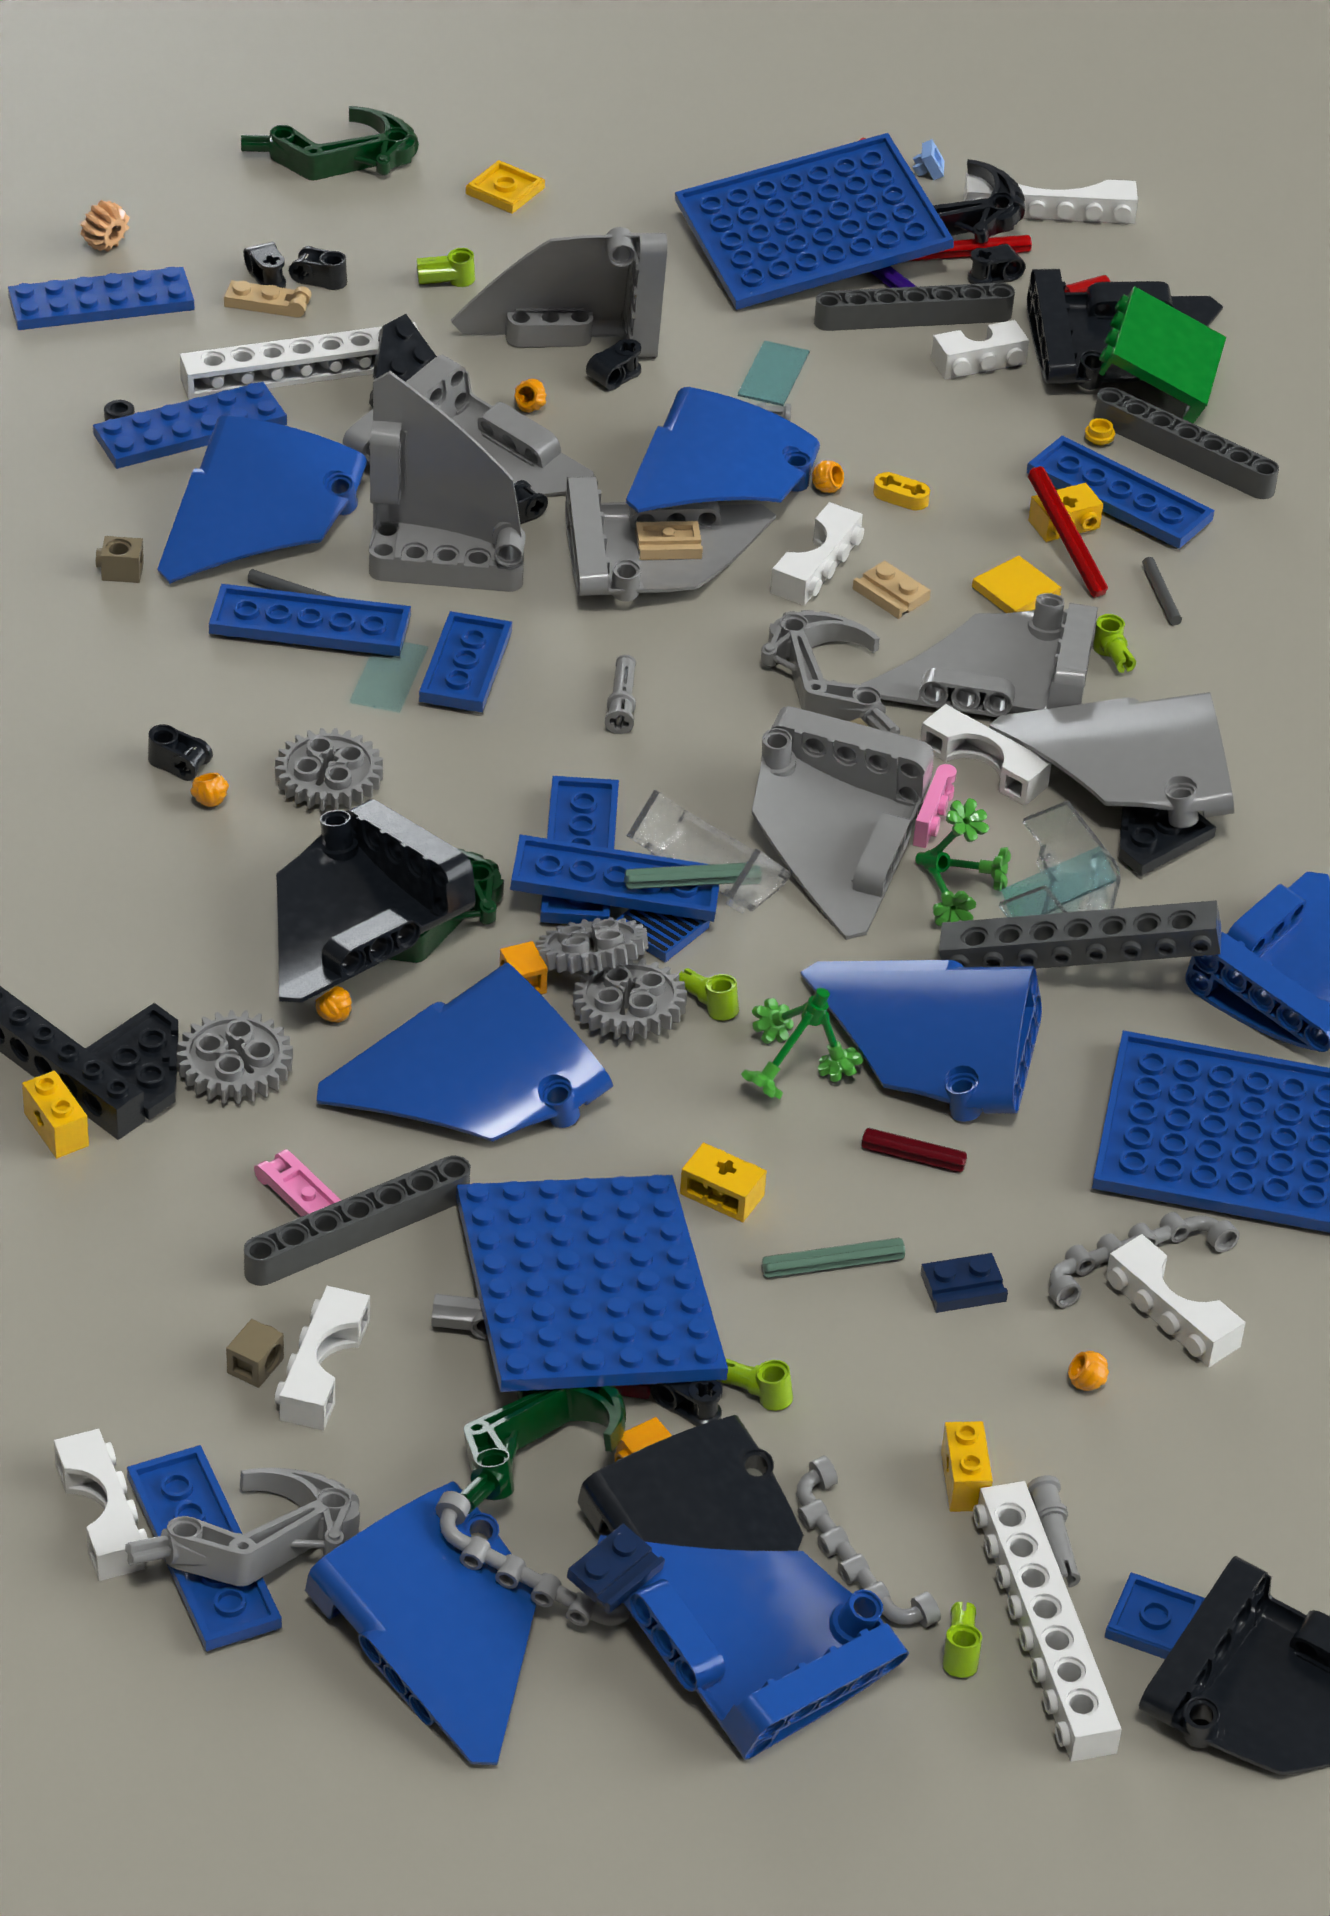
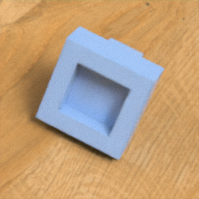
(929, 160)

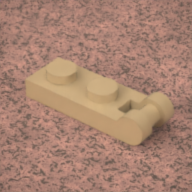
(267, 298)

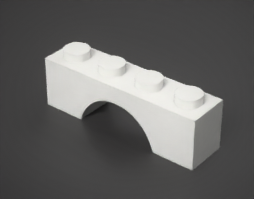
(803, 573)
(959, 736)
(335, 1325)
(1204, 1328)
(88, 1470)

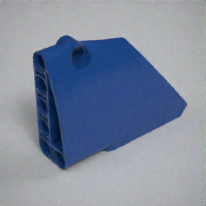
(721, 452)
(258, 494)
(1275, 965)
(939, 1027)
(476, 1064)
(431, 1624)
(763, 1637)

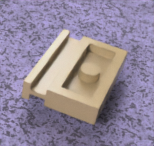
(668, 540)
(891, 589)

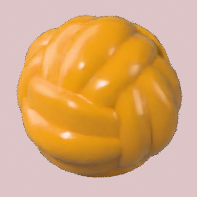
(530, 395)
(828, 476)
(209, 789)
(334, 1005)
(1088, 1370)

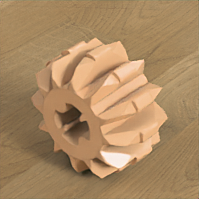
(104, 225)

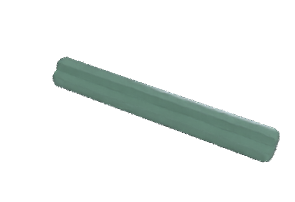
(682, 875)
(833, 1257)

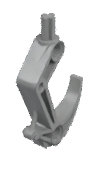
(793, 638)
(324, 1521)

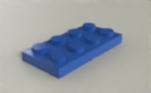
(465, 661)

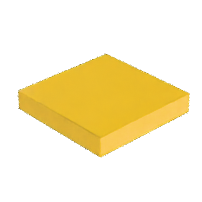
(505, 186)
(1014, 585)

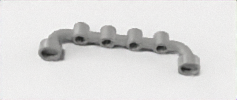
(1066, 1290)
(854, 1565)
(512, 1569)

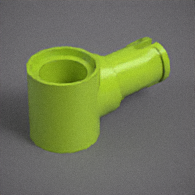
(1112, 643)
(716, 992)
(768, 1381)
(962, 1642)

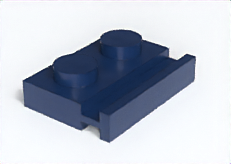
(964, 1282)
(615, 1568)

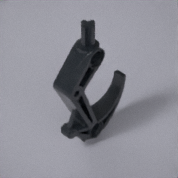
(987, 215)

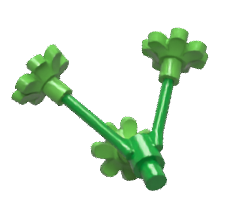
(969, 823)
(777, 1021)

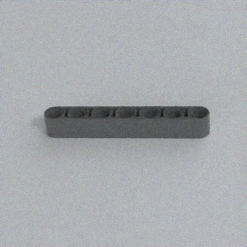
(914, 306)
(1188, 443)
(354, 1221)

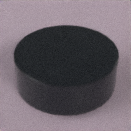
(118, 409)

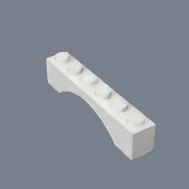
(1104, 202)

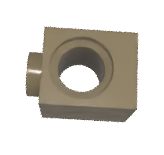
(121, 559)
(255, 1353)

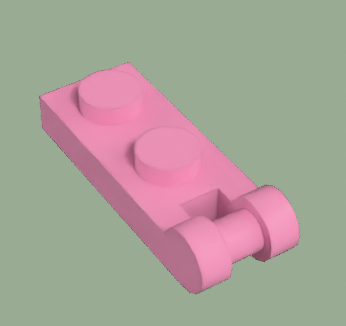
(934, 804)
(295, 1183)

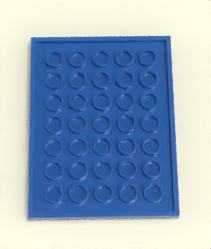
(813, 220)
(1218, 1131)
(589, 1283)

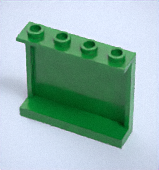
(1164, 349)

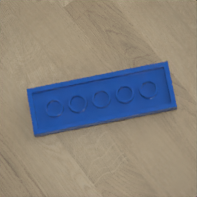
(100, 298)
(182, 424)
(1125, 492)
(310, 620)
(581, 814)
(597, 877)
(188, 1487)

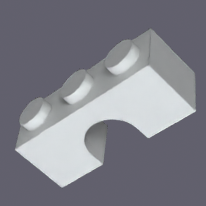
(959, 356)

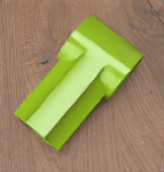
(455, 268)

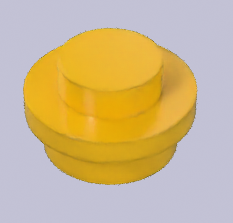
(1100, 431)

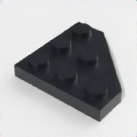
(401, 350)
(1151, 841)
(145, 1054)

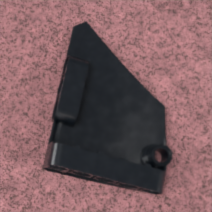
(1073, 326)
(363, 897)
(695, 1493)
(1250, 1673)

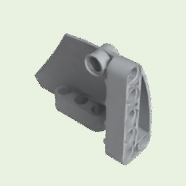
(576, 292)
(510, 437)
(438, 499)
(607, 552)
(1002, 662)
(1135, 752)
(840, 808)

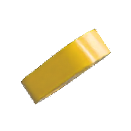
(901, 491)

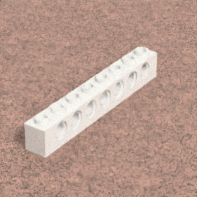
(281, 362)
(1047, 1622)

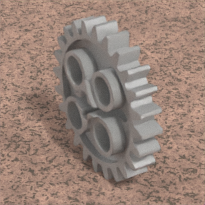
(350, 776)
(613, 945)
(652, 1004)
(234, 1056)

